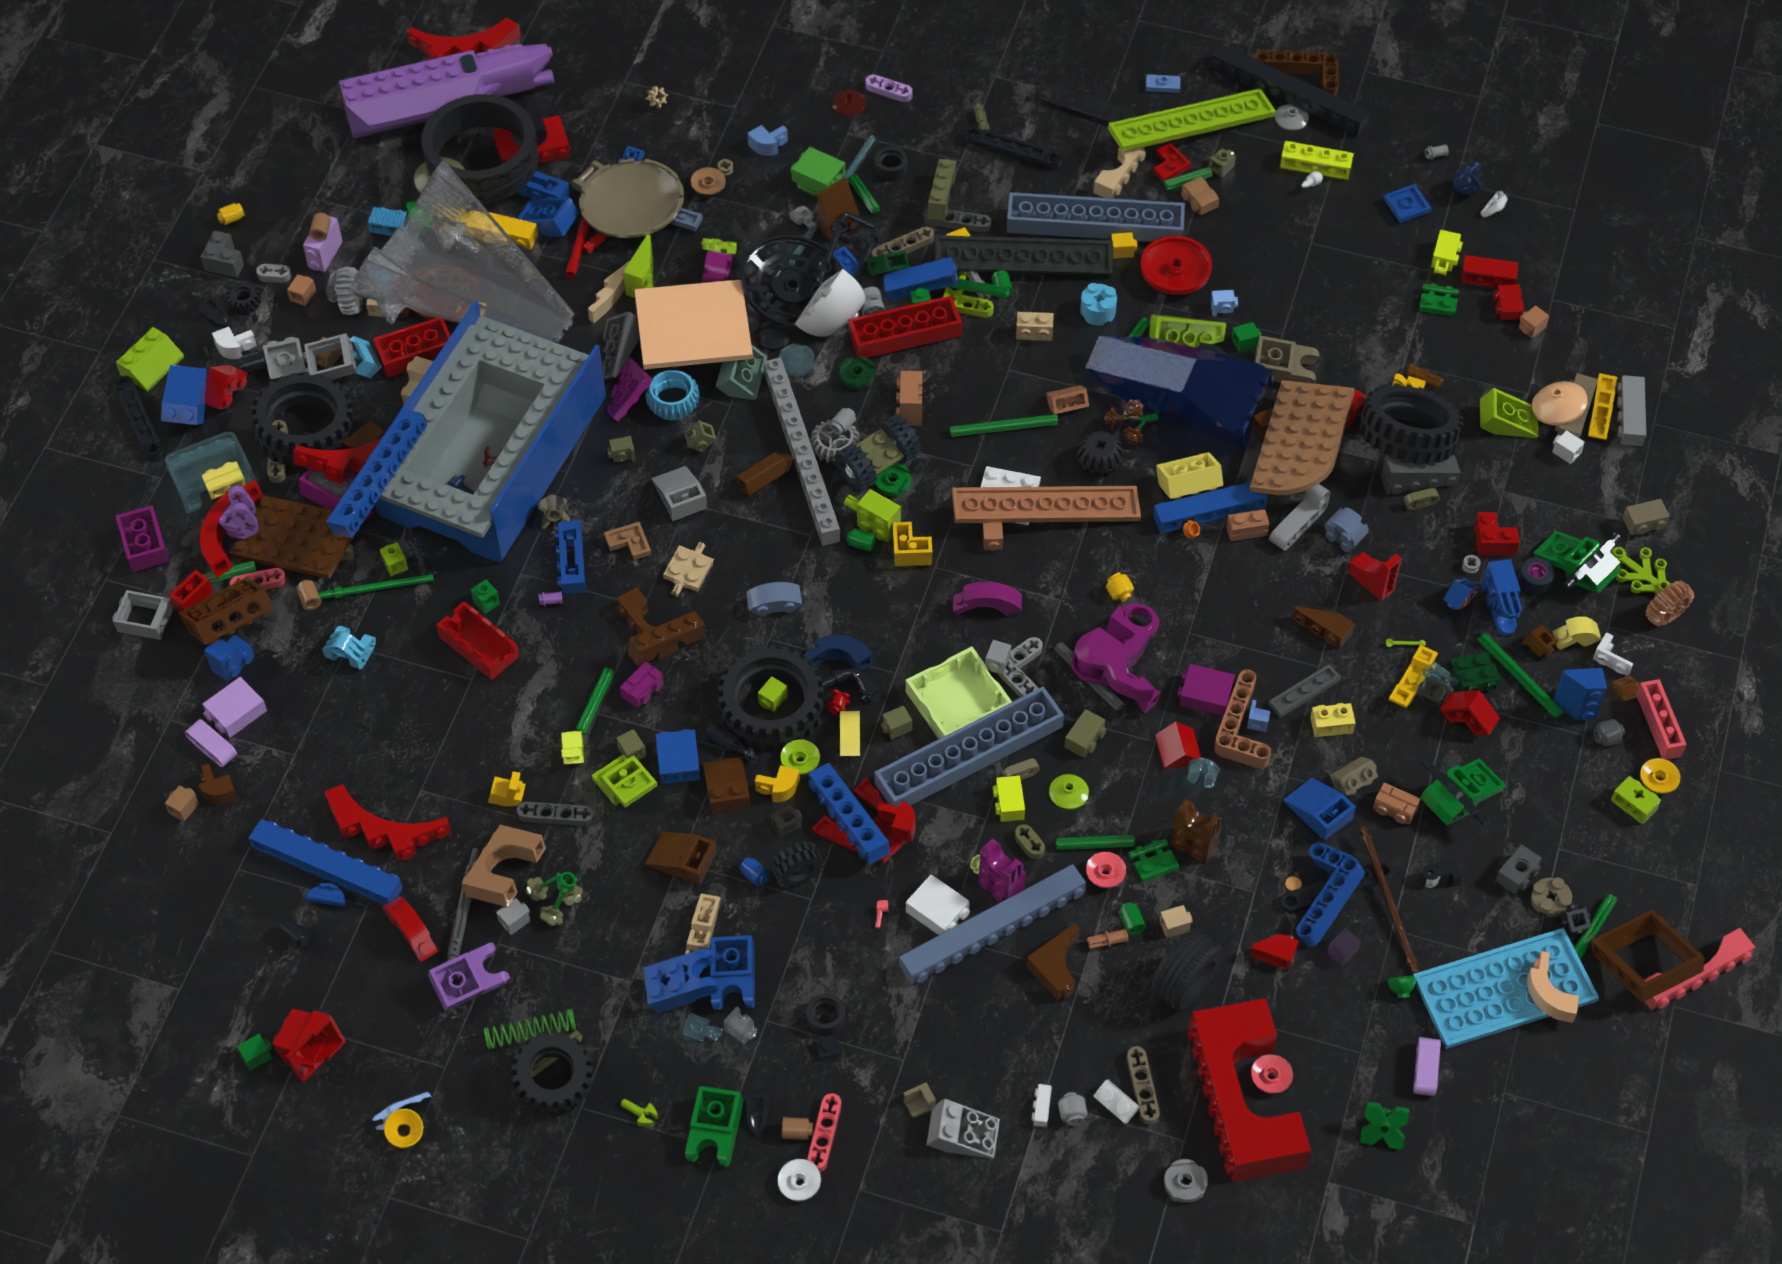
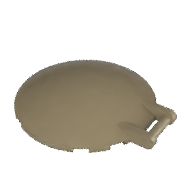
(629, 197)

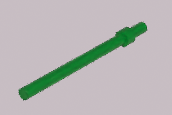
(339, 592)

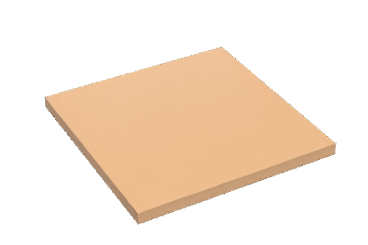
(693, 324)

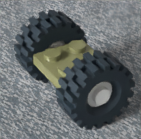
(889, 445)

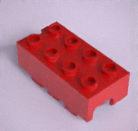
(478, 640)

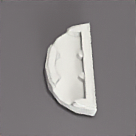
(1495, 204)

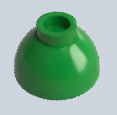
(1402, 985)

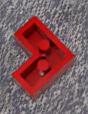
(222, 383)
(1494, 540)
(1472, 709)

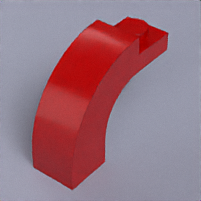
(408, 922)

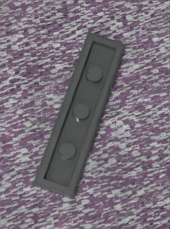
(1304, 691)

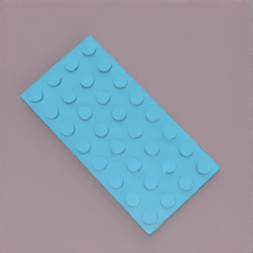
(1491, 988)

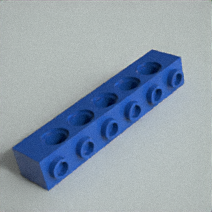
(848, 813)

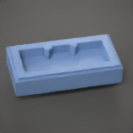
(1163, 83)

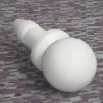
(1313, 179)

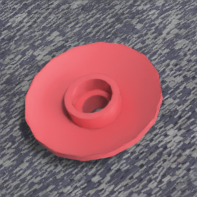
(1108, 863)
(1274, 1066)

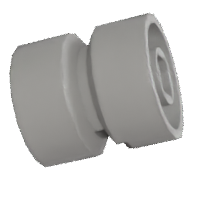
(873, 301)

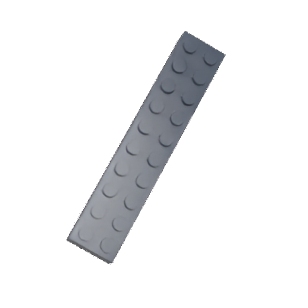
(1093, 217)
(969, 748)

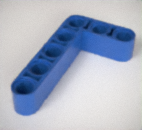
(1345, 878)

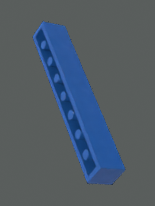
(325, 862)

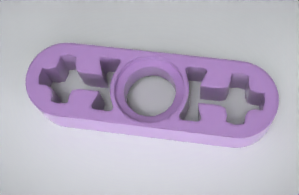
(877, 85)

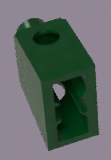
(879, 265)

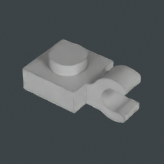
(802, 215)

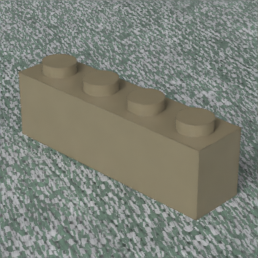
(1576, 426)

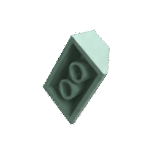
(742, 377)

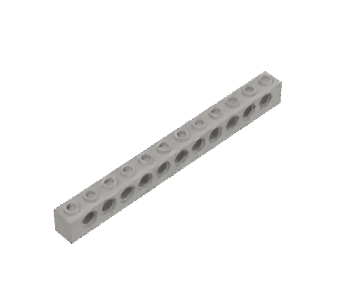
(802, 452)

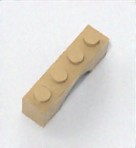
(1110, 182)

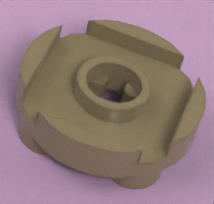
(1550, 886)

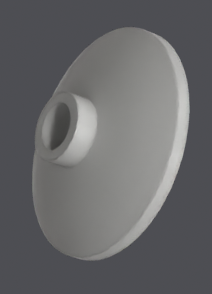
(1291, 117)

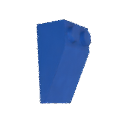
(551, 215)
(184, 395)

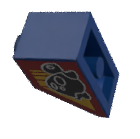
(1461, 593)

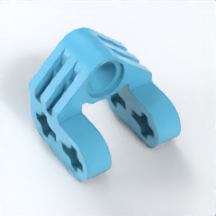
(347, 646)

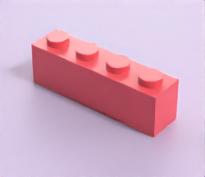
(1661, 719)

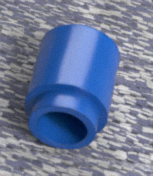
(754, 871)

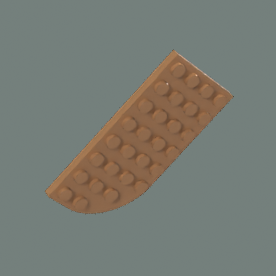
(1302, 437)

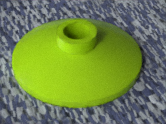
(800, 750)
(1067, 798)

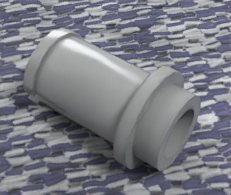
(1432, 152)

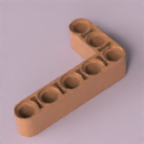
(1234, 721)

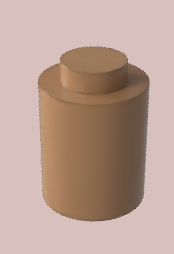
(319, 227)
(308, 595)
(796, 1128)

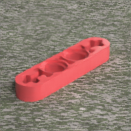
(822, 1132)

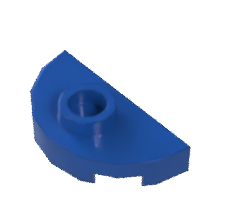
(326, 894)

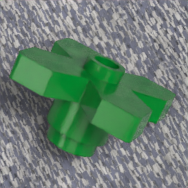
(1384, 1124)

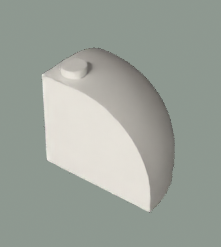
(832, 305)

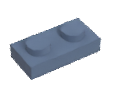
(687, 219)

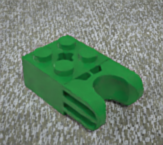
(716, 1129)

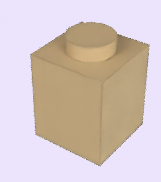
(1175, 921)

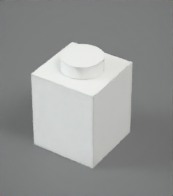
(1568, 446)

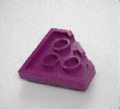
(631, 384)

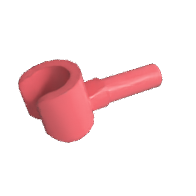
(882, 906)

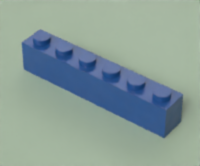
(1208, 507)

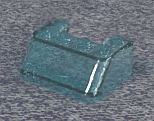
(194, 460)

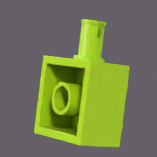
(875, 514)

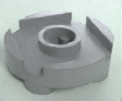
(1182, 1192)

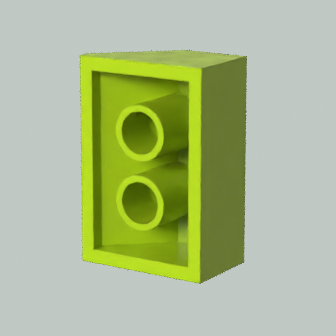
(149, 359)

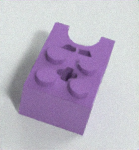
(473, 977)

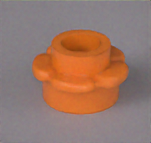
(1191, 529)

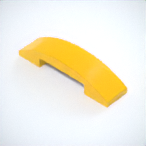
(1407, 687)

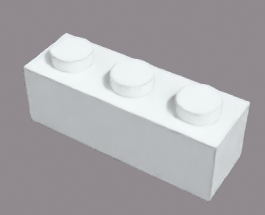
(1041, 1106)

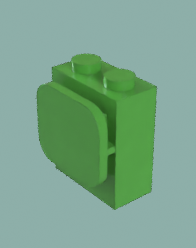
(816, 171)

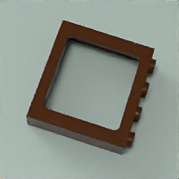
(1648, 923)

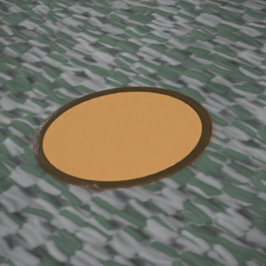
(1292, 883)

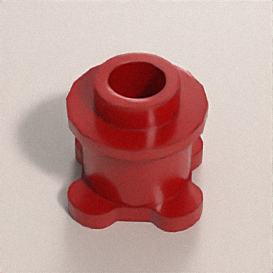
(838, 702)

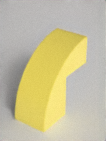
(849, 733)

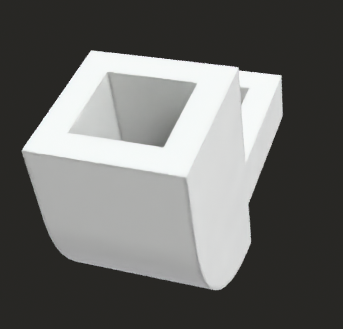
(232, 346)

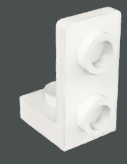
(1605, 657)

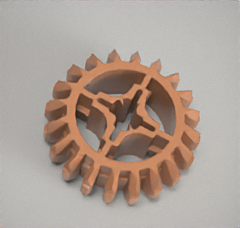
(1669, 603)

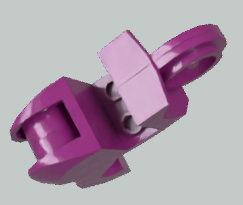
(1107, 655)

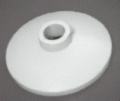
(799, 1170)

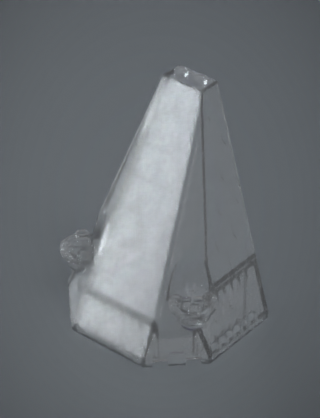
(457, 256)

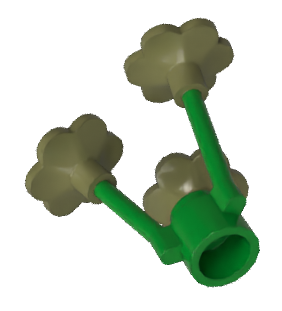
(568, 894)

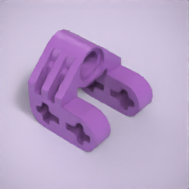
(238, 514)

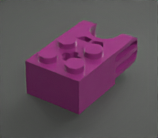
(999, 873)

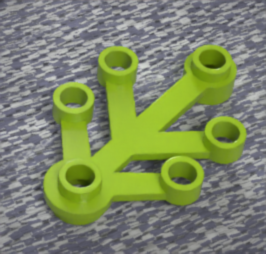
(1642, 574)

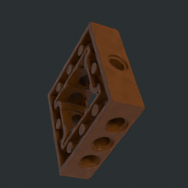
(205, 615)

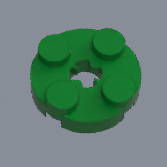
(896, 488)

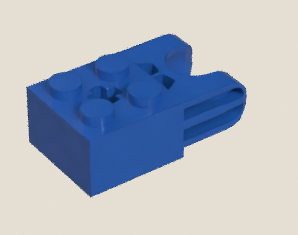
(1502, 595)
(736, 974)
(679, 981)

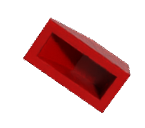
(1276, 950)

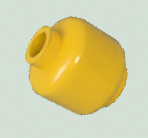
(1119, 587)

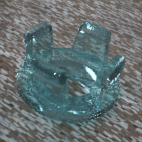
(1197, 768)

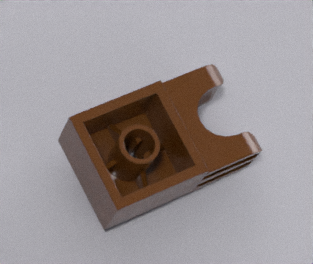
(1195, 832)

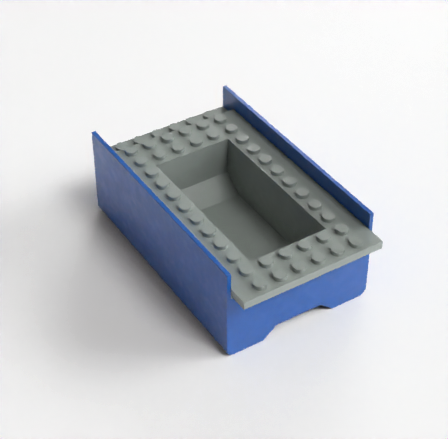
(500, 393)

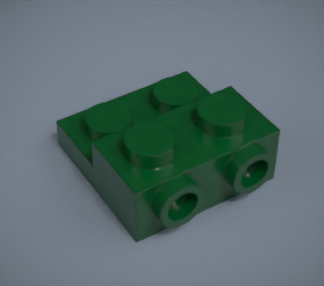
(1475, 672)

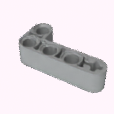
(1301, 517)

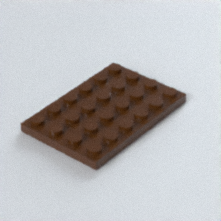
(293, 538)

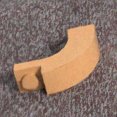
(1546, 996)

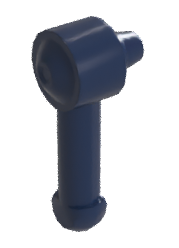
(458, 483)

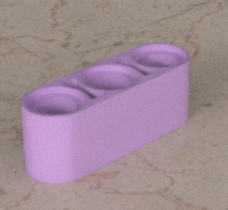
(210, 743)
(1427, 1066)

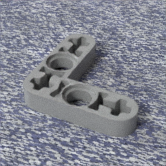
(1015, 665)

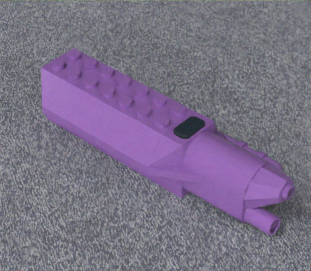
(417, 90)

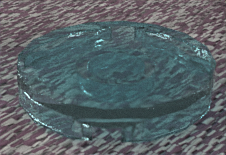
(797, 359)

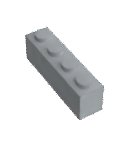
(1632, 410)

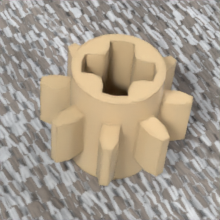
(651, 96)

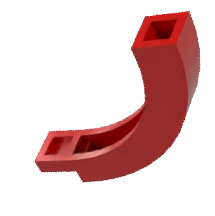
(213, 533)

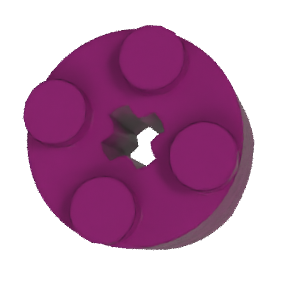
(717, 267)

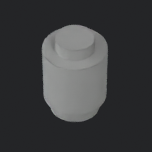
(842, 421)

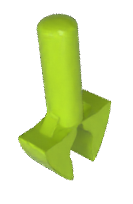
(641, 1112)

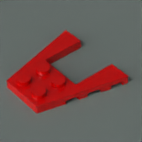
(864, 791)

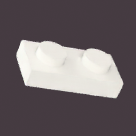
(1116, 1101)

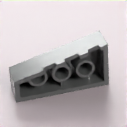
(1403, 476)

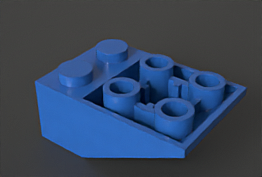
(1321, 807)

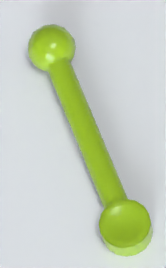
(1389, 642)

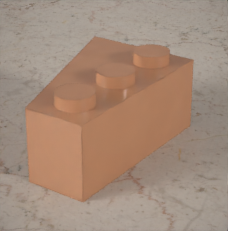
(910, 397)

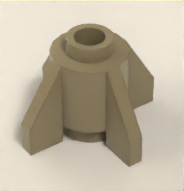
(553, 510)

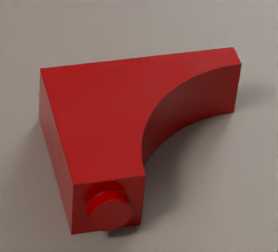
(1375, 575)

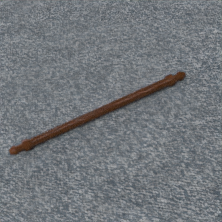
(1367, 840)

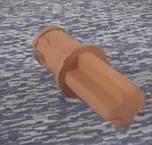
(1107, 939)

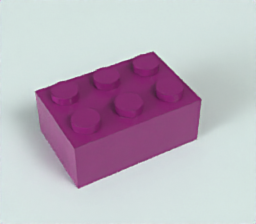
(142, 538)

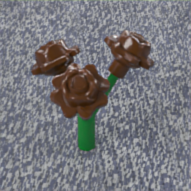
(1132, 411)

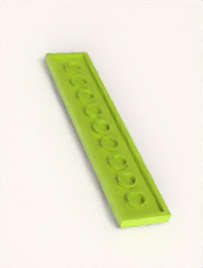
(1191, 120)

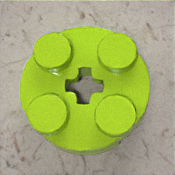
(719, 245)

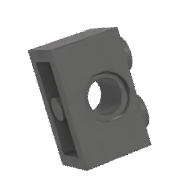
(1521, 859)

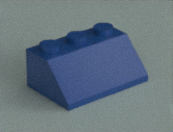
(1581, 692)

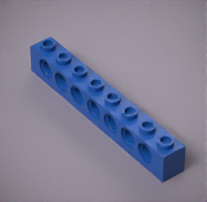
(376, 473)

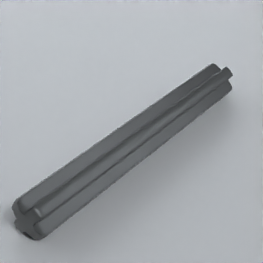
(1102, 690)

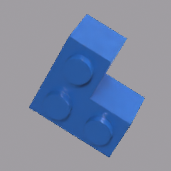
(229, 657)

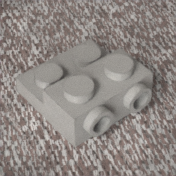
(284, 358)

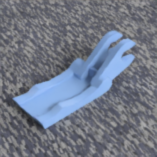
(395, 1106)

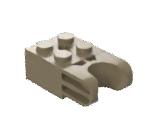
(1286, 359)

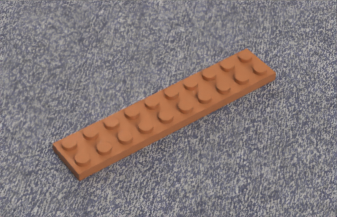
(1046, 504)

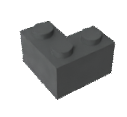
(221, 257)

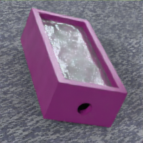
(326, 492)

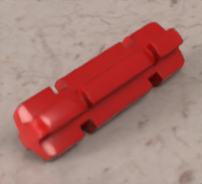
(594, 242)

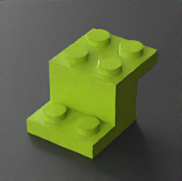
(624, 780)

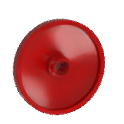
(1176, 265)

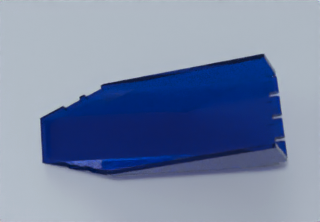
(1182, 383)

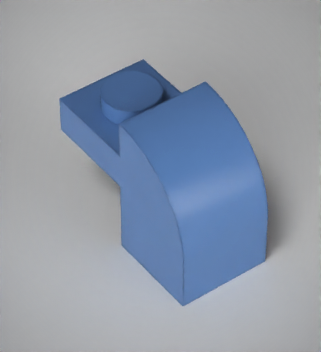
(767, 143)

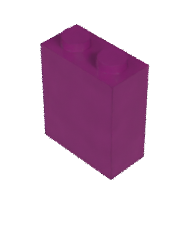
(1206, 689)

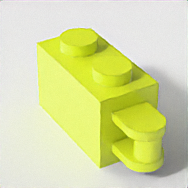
(1445, 252)

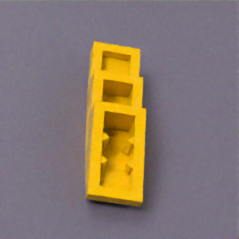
(1602, 406)

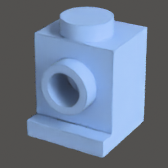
(1223, 302)

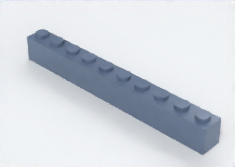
(992, 924)

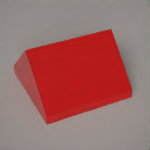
(1177, 745)

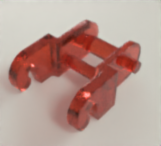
(486, 462)

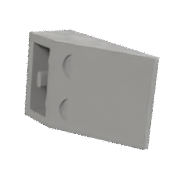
(680, 493)
(962, 1130)

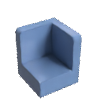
(1258, 718)

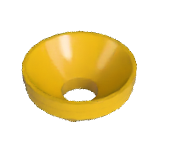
(403, 1117)

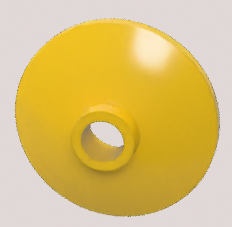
(1660, 769)

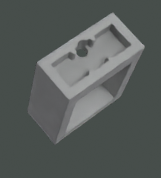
(326, 345)
(161, 604)

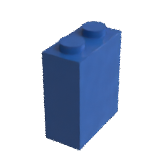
(677, 756)

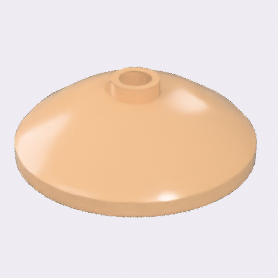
(1559, 403)

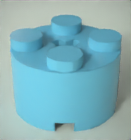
(1098, 304)

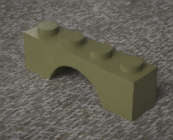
(940, 192)

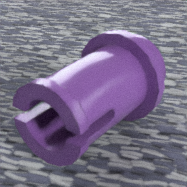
(550, 598)

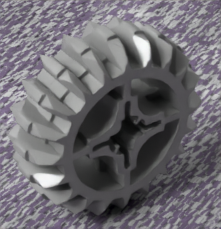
(348, 303)
(827, 443)

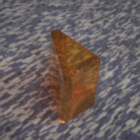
(1627, 687)

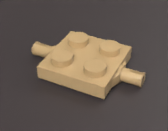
(688, 568)

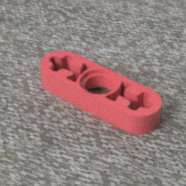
(271, 573)

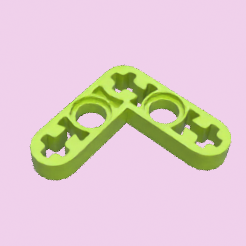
(960, 300)

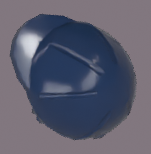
(1465, 180)

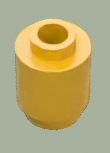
(230, 213)

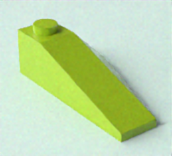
(1186, 330)

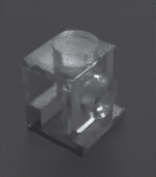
(740, 1026)

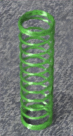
(568, 1012)

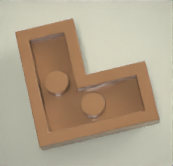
(630, 536)

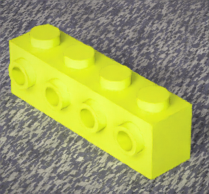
(1312, 158)

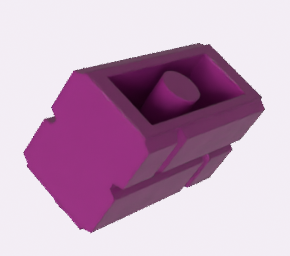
(641, 685)

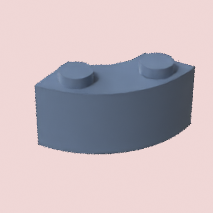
(774, 598)

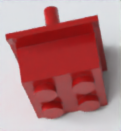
(307, 1041)

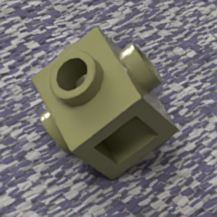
(700, 436)

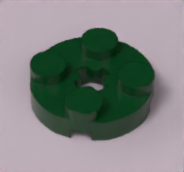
(859, 381)

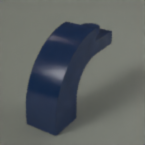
(841, 648)

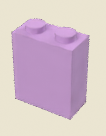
(322, 252)
(234, 707)

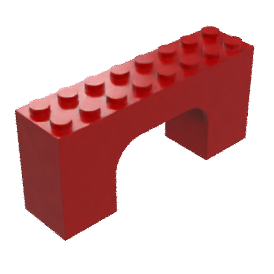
(1250, 1143)

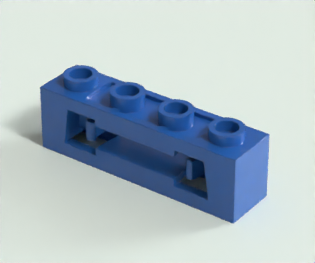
(540, 189)
(569, 581)

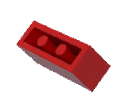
(1488, 271)

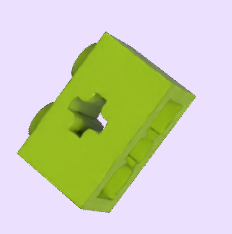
(1636, 800)

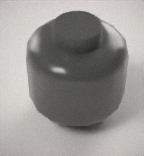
(1608, 733)

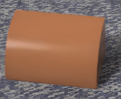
(1067, 399)

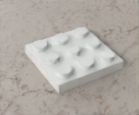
(1003, 478)

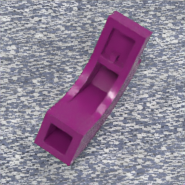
(988, 594)

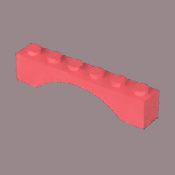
(1733, 949)

